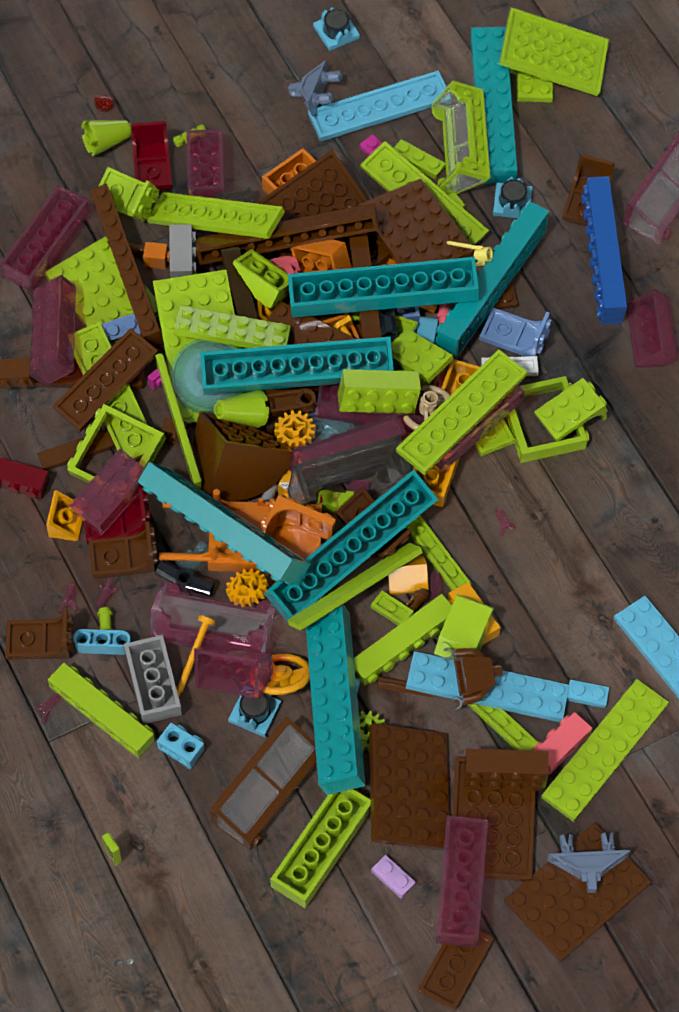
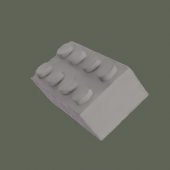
(152, 679)

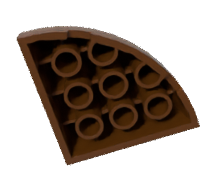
(237, 458)

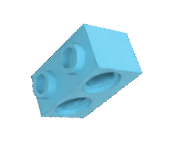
(177, 749)

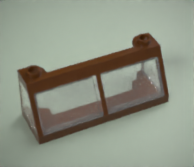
(265, 784)

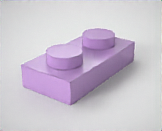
(393, 877)

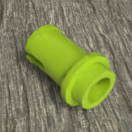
(105, 618)

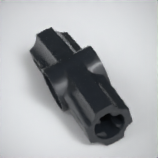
(388, 323)
(174, 574)

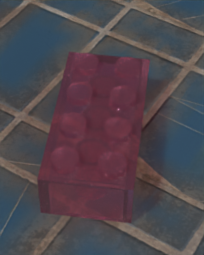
(205, 162)
(109, 492)

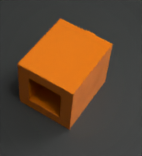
(156, 255)

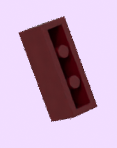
(23, 478)

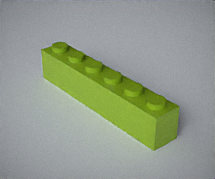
(402, 640)
(101, 710)

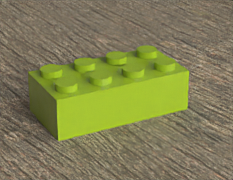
(379, 391)

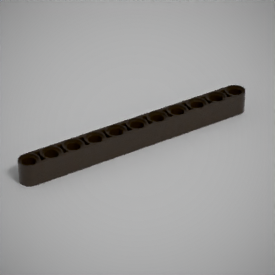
(242, 302)

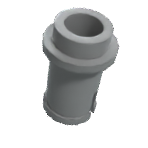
(270, 493)

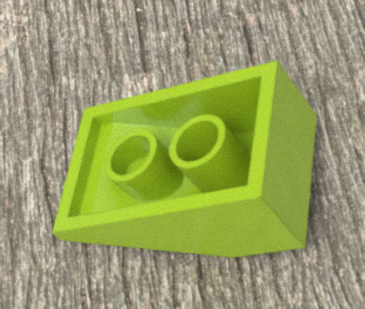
(264, 279)
(464, 626)

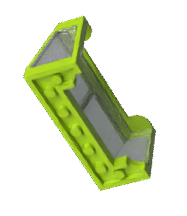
(465, 137)

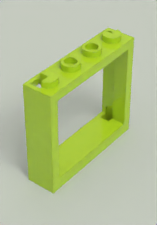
(92, 430)
(551, 449)

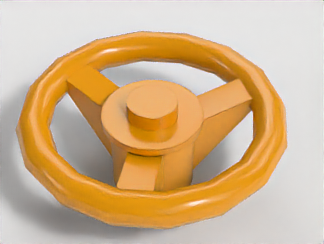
(284, 679)

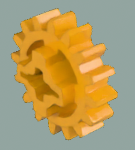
(304, 429)
(247, 587)

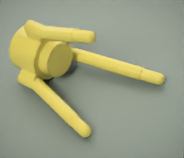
(481, 253)

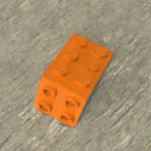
(289, 512)

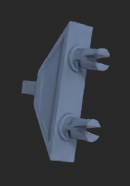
(313, 86)
(588, 865)

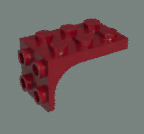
(151, 153)
(128, 523)

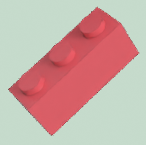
(564, 740)

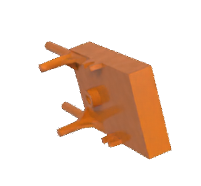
(224, 559)

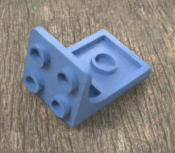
(515, 333)

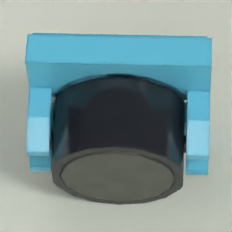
(336, 26)
(512, 196)
(255, 711)

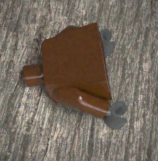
(473, 674)

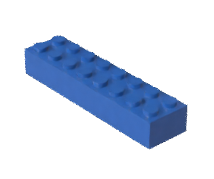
(604, 250)

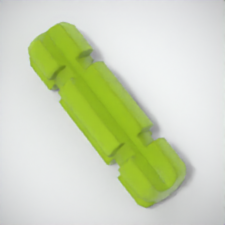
(178, 140)

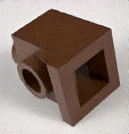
(170, 431)

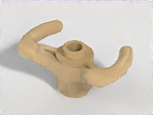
(428, 403)

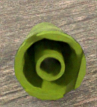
(104, 134)
(244, 409)

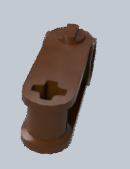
(290, 400)

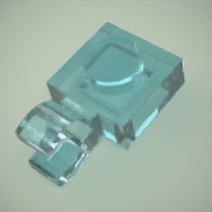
(193, 565)

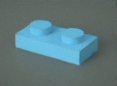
(587, 693)

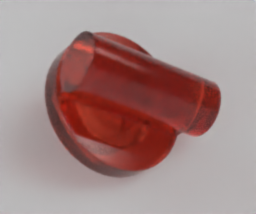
(103, 103)

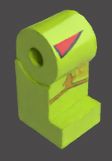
(332, 500)

